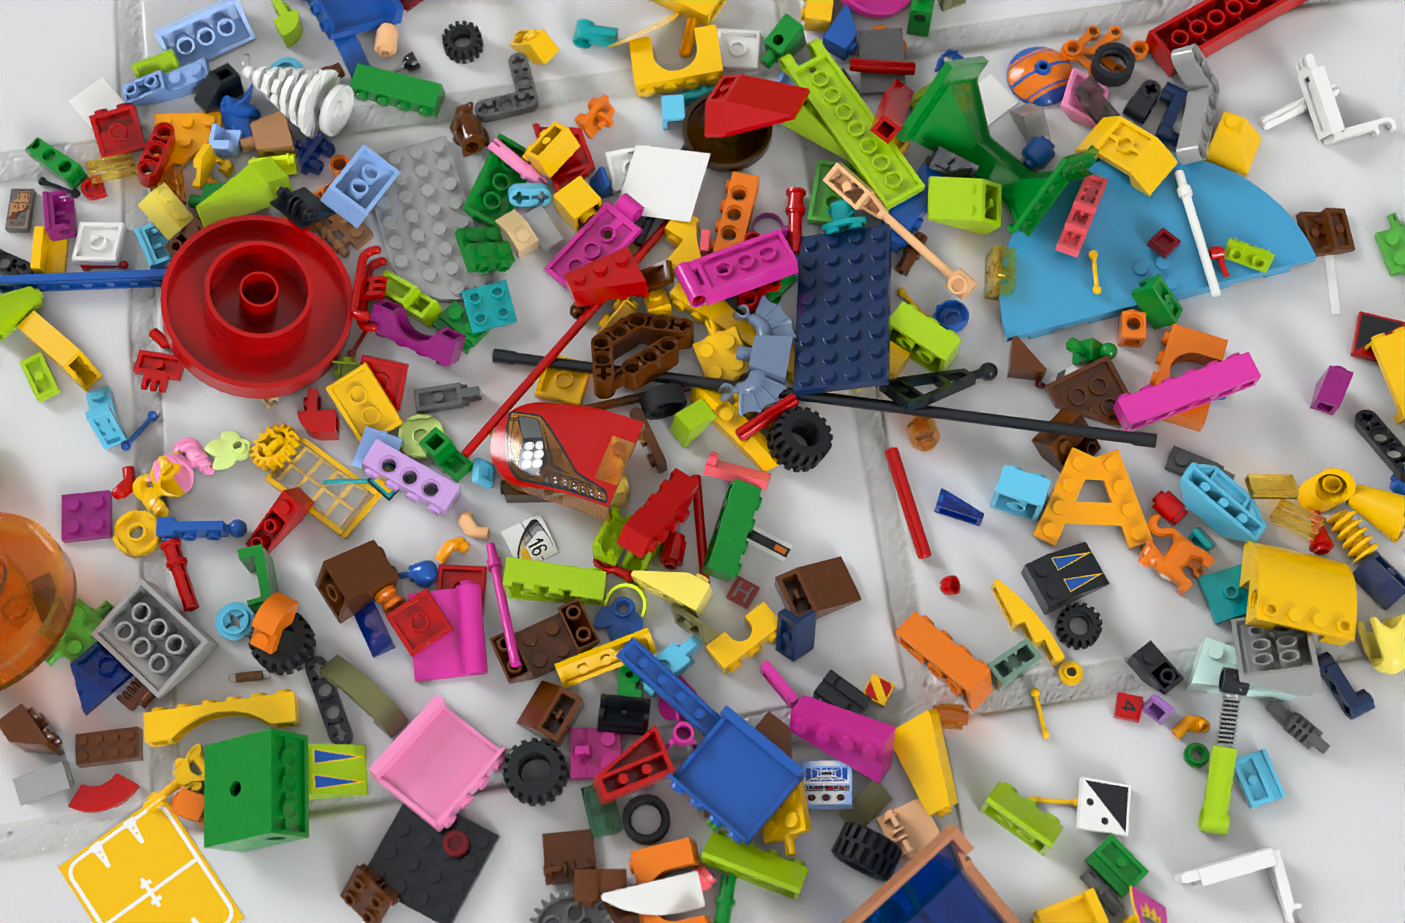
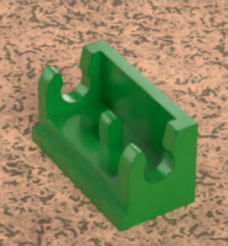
(1157, 301)

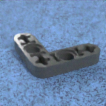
(521, 94)

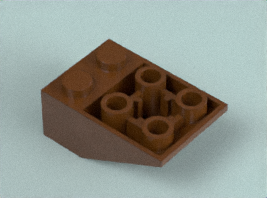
(817, 586)

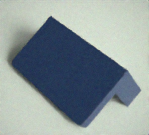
(1380, 580)
(795, 634)

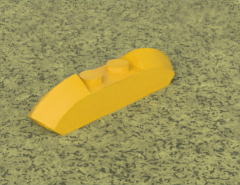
(728, 421)

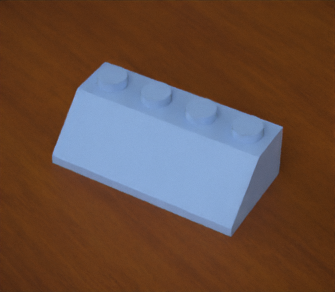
(206, 32)

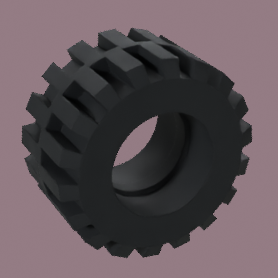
(788, 450)
(295, 655)
(532, 751)
(867, 851)

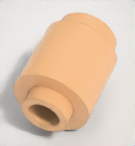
(386, 40)

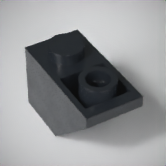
(216, 85)
(1155, 668)

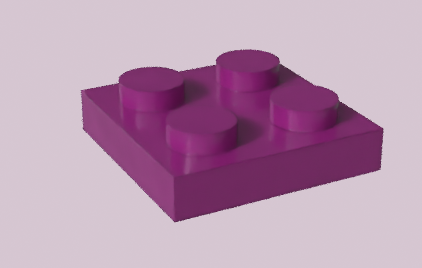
(86, 516)

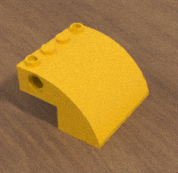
(1299, 592)

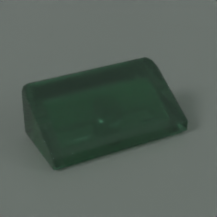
(602, 819)

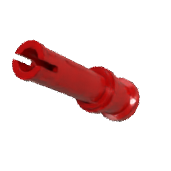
(795, 212)
(177, 565)

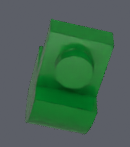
(445, 455)

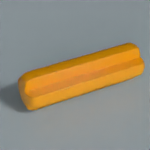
(688, 38)

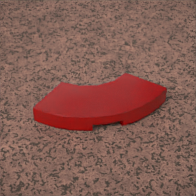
(105, 796)

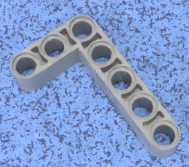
(1200, 103)

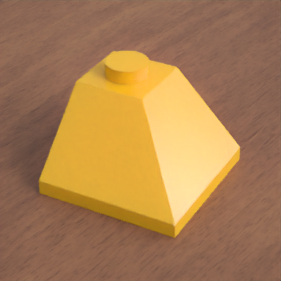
(1233, 144)

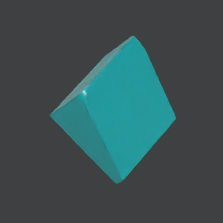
(1201, 539)

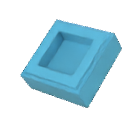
(483, 473)

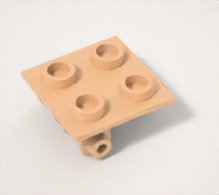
(909, 828)

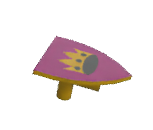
(1145, 909)

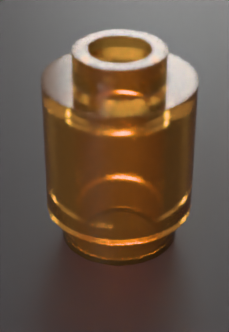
(952, 715)

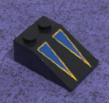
(1063, 577)

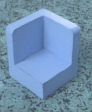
(225, 142)

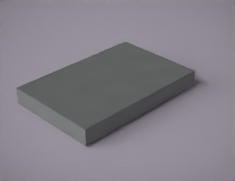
(880, 45)

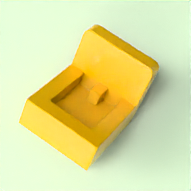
(658, 303)

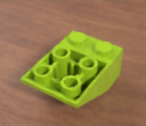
(965, 203)

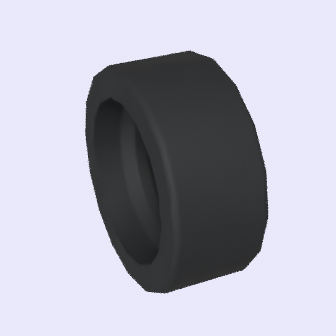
(1117, 50)
(663, 401)
(636, 802)

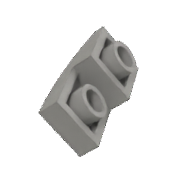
(544, 228)

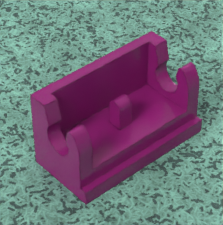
(59, 215)

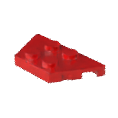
(577, 165)

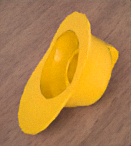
(1326, 489)

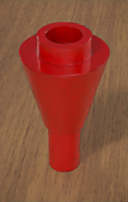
(1322, 542)

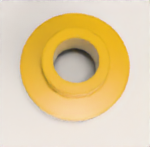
(1070, 680)

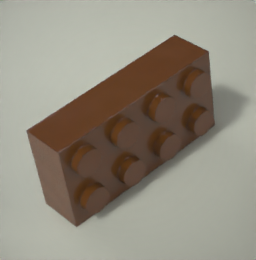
(109, 747)

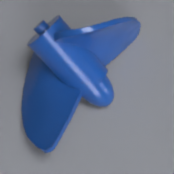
(238, 113)

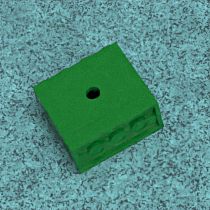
(256, 791)

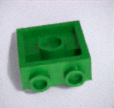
(484, 249)

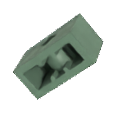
(1013, 664)

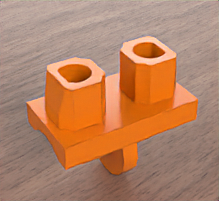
(598, 116)

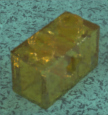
(996, 272)

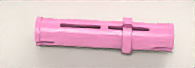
(517, 163)

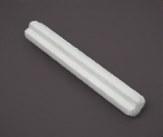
(1288, 111)

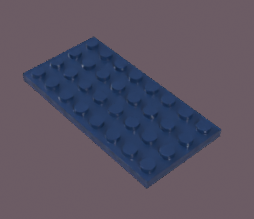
(843, 311)

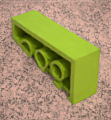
(553, 582)

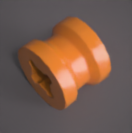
(389, 598)

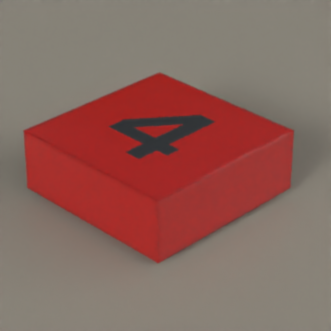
(1128, 707)

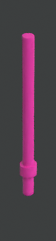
(495, 566)

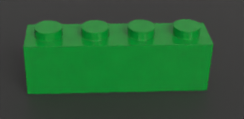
(397, 90)
(731, 530)

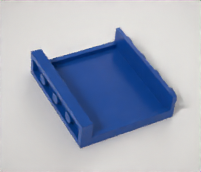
(352, 17)
(737, 777)

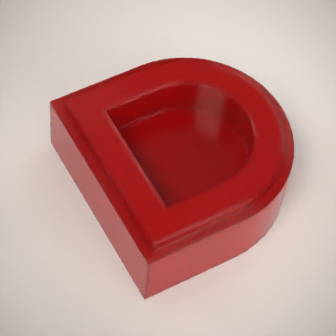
(93, 191)

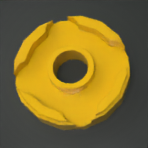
(127, 524)

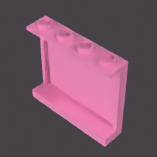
(437, 764)

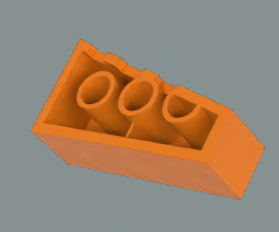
(946, 659)

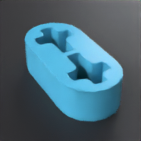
(529, 194)

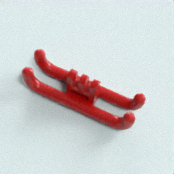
(367, 287)

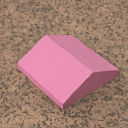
(1070, 102)

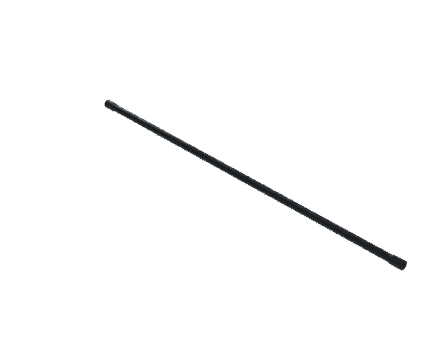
(1135, 438)

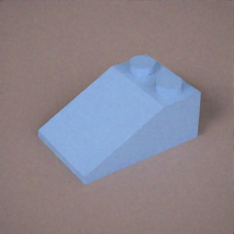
(360, 186)

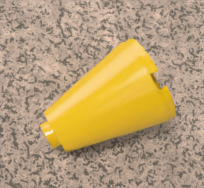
(1380, 509)

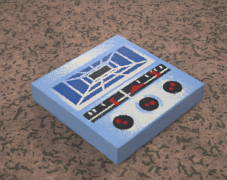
(828, 784)

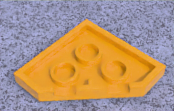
(190, 132)

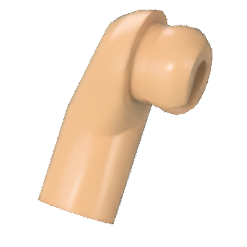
(470, 528)

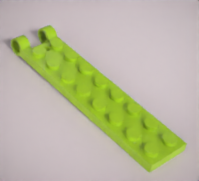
(850, 123)

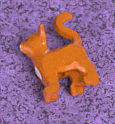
(1180, 555)

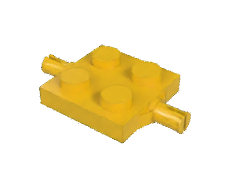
(719, 352)
(789, 821)

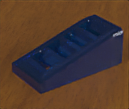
(956, 508)

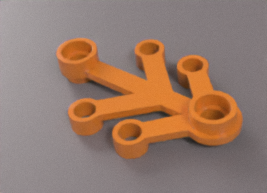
(1081, 51)

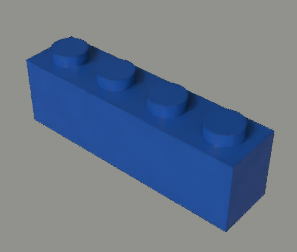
(912, 210)

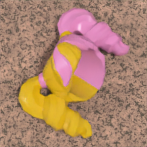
(172, 475)

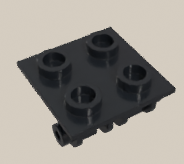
(301, 206)

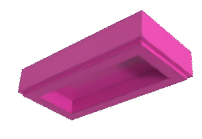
(779, 684)

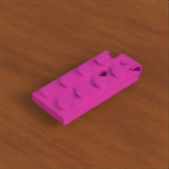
(590, 241)

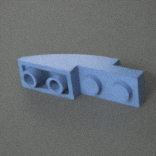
(165, 87)

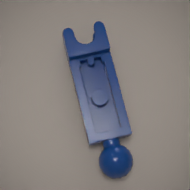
(170, 528)

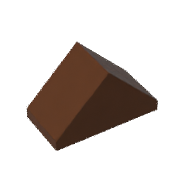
(1023, 363)

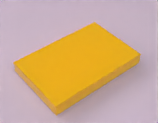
(364, 402)

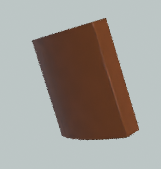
(1327, 231)

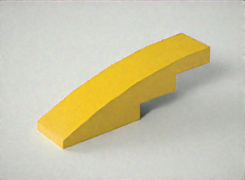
(1022, 616)

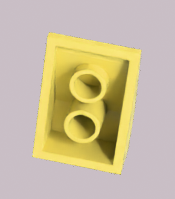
(677, 587)

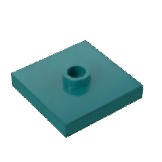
(1223, 594)

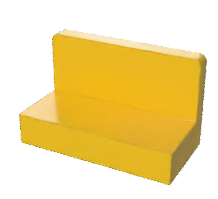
(48, 255)

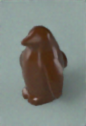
(468, 130)

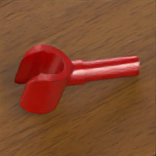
(1218, 253)

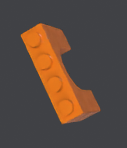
(1187, 346)
(658, 862)

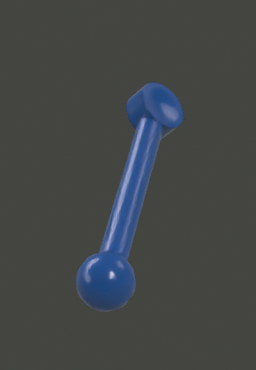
(152, 416)

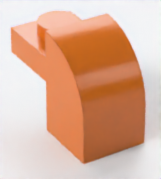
(270, 620)

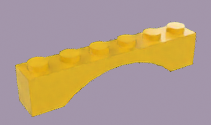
(170, 725)

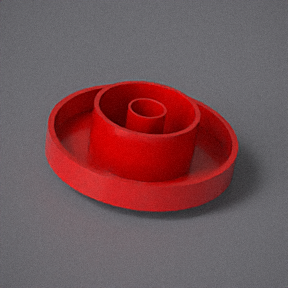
(256, 306)

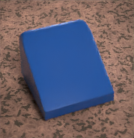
(601, 184)

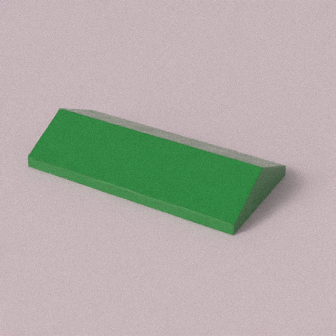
(489, 194)

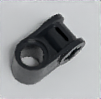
(1143, 102)

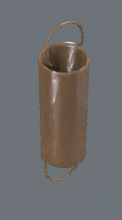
(249, 676)

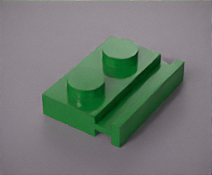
(457, 319)
(1116, 866)

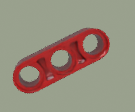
(156, 145)

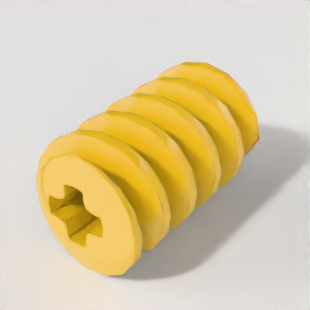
(1352, 534)

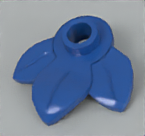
(619, 623)

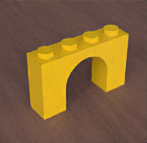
(653, 79)

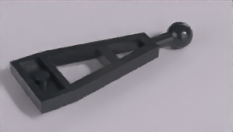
(909, 398)

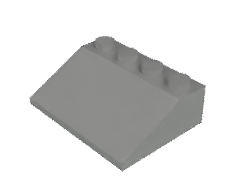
(154, 638)
(1276, 658)

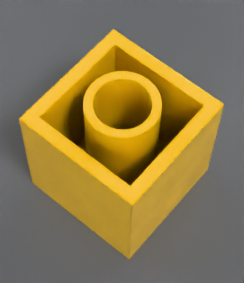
(577, 203)

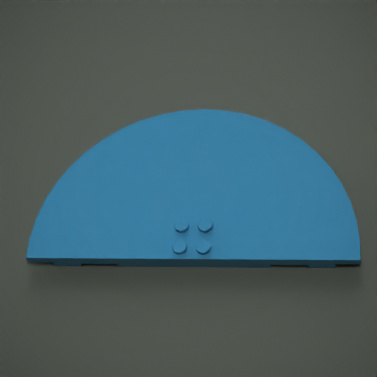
(1057, 288)

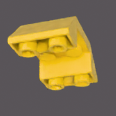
(1131, 151)

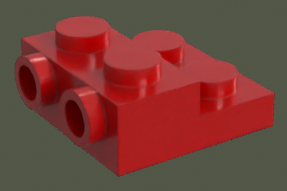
(118, 130)

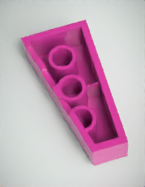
(845, 735)

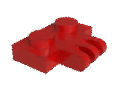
(157, 369)

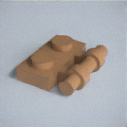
(351, 234)

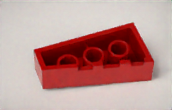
(659, 515)

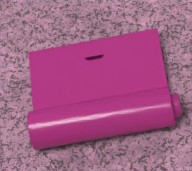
(464, 648)

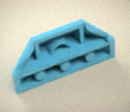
(1221, 503)

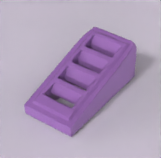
(1157, 709)

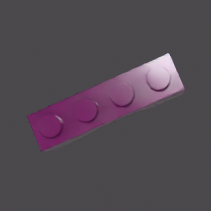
(392, 323)

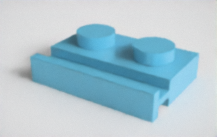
(1258, 779)

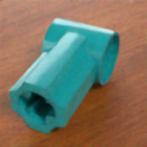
(589, 34)

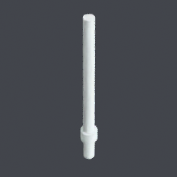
(1185, 193)

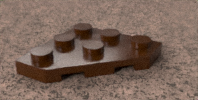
(1090, 391)

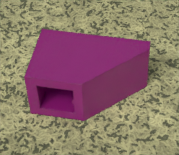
(1331, 389)

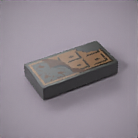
(20, 210)

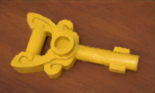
(183, 778)

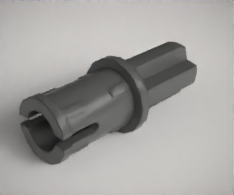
(1102, 890)

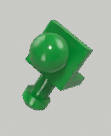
(1089, 350)

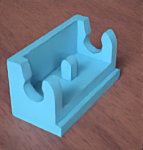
(153, 246)

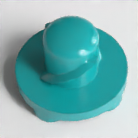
(843, 218)

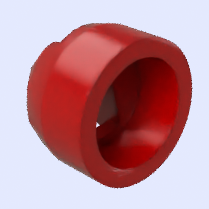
(950, 585)

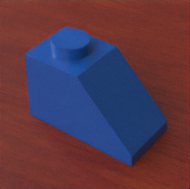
(842, 35)

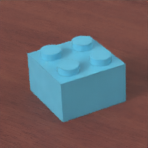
(1020, 492)

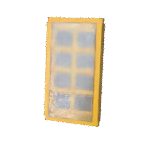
(336, 505)

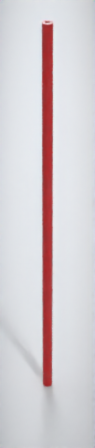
(552, 354)

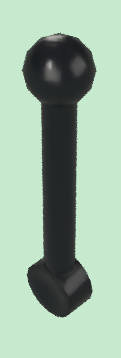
(75, 193)

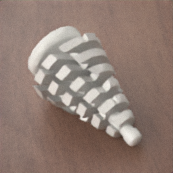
(308, 97)

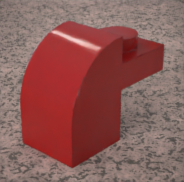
(318, 423)

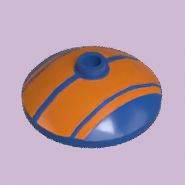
(1038, 85)

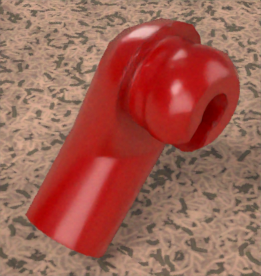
(157, 336)
(124, 487)

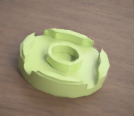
(414, 431)

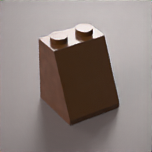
(354, 579)

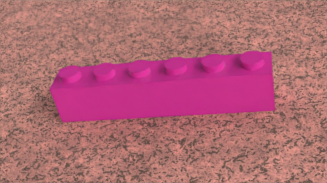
(1186, 391)

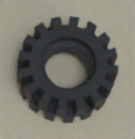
(462, 31)
(1086, 614)

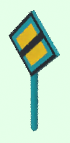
(378, 484)

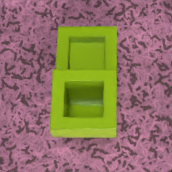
(288, 23)

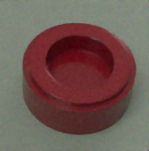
(455, 843)

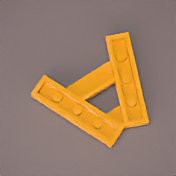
(1121, 512)

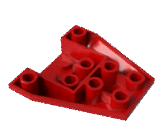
(750, 103)

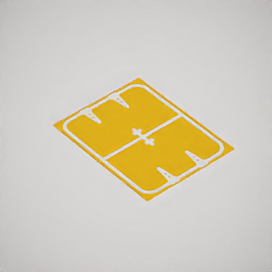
(148, 874)

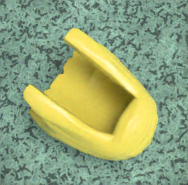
(1385, 644)

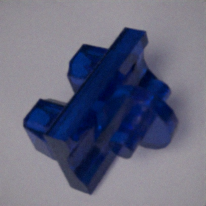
(311, 150)

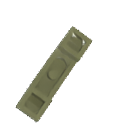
(365, 695)

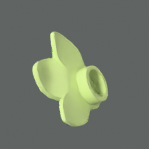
(228, 450)

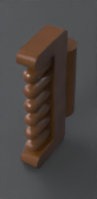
(142, 696)

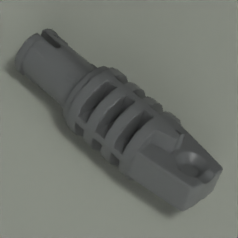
(1298, 727)

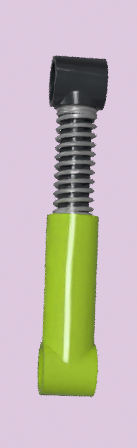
(1215, 813)

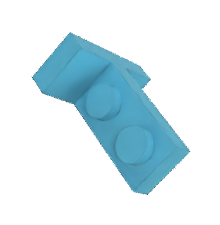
(104, 418)

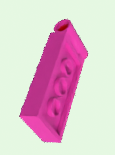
(736, 269)

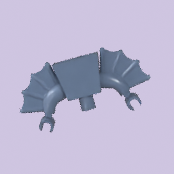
(766, 358)

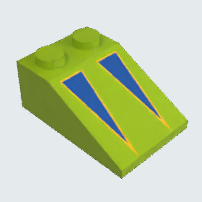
(337, 771)

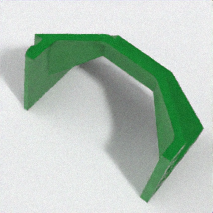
(955, 119)

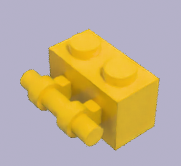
(551, 149)

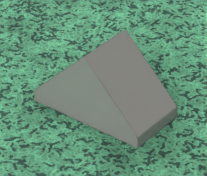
(1030, 121)

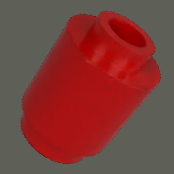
(1169, 507)
(673, 551)

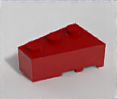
(606, 279)
(635, 769)

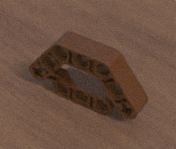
(663, 335)

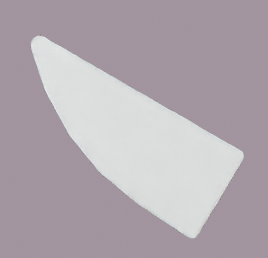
(661, 896)

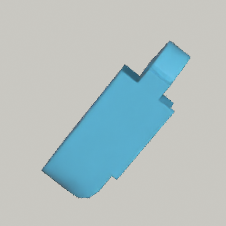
(677, 658)

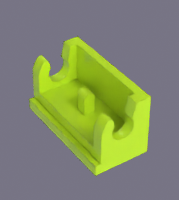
(605, 545)

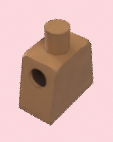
(270, 136)

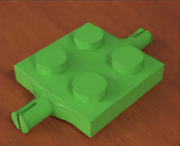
(1392, 246)
(78, 634)

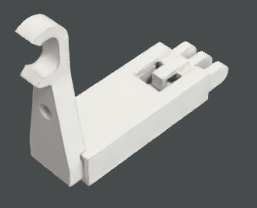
(1324, 108)
(1242, 865)

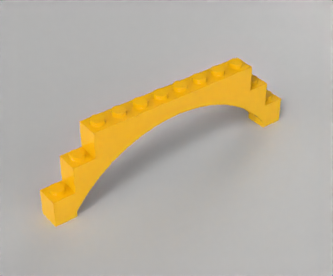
(685, 237)

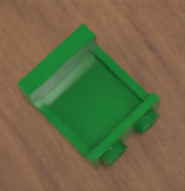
(259, 560)

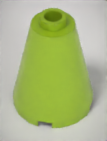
(16, 307)

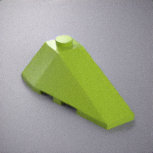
(810, 126)
(245, 192)

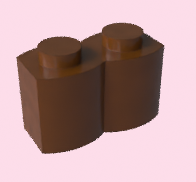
(592, 883)

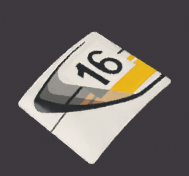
(530, 539)

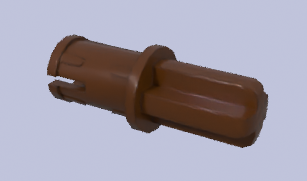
(909, 256)

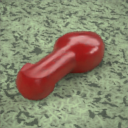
(616, 570)

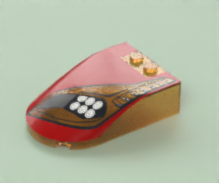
(566, 453)

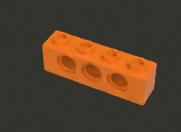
(739, 186)

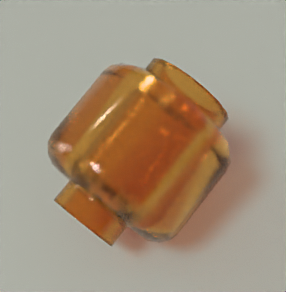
(923, 433)

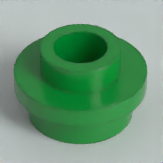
(1201, 750)

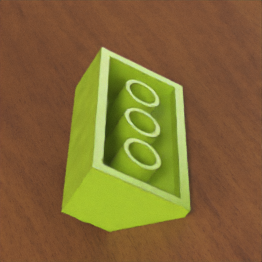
(755, 865)

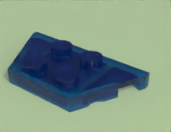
(97, 676)

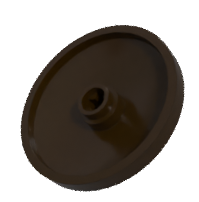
(726, 153)

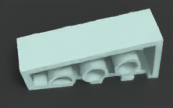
(1208, 666)

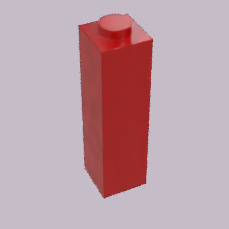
(892, 111)

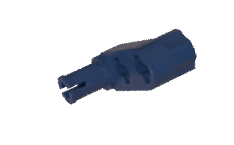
(1174, 97)
(1351, 702)

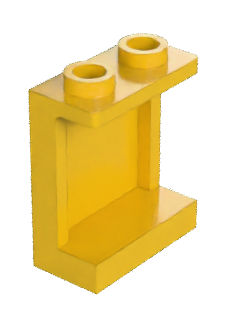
(1077, 909)

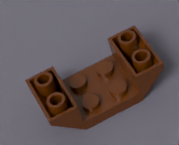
(548, 643)

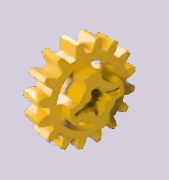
(274, 447)

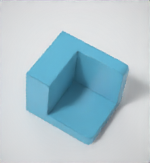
(672, 109)

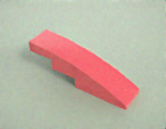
(1081, 215)

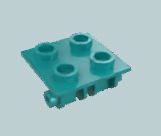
(489, 306)

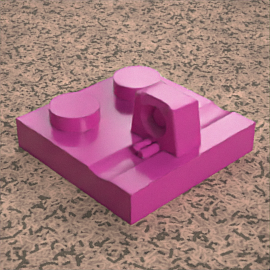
(592, 751)

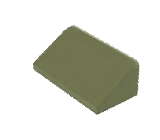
(692, 624)
(866, 804)

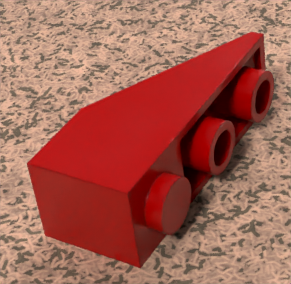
(281, 518)

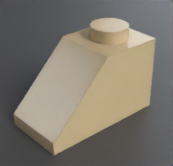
(518, 233)

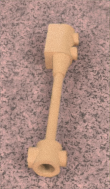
(861, 197)

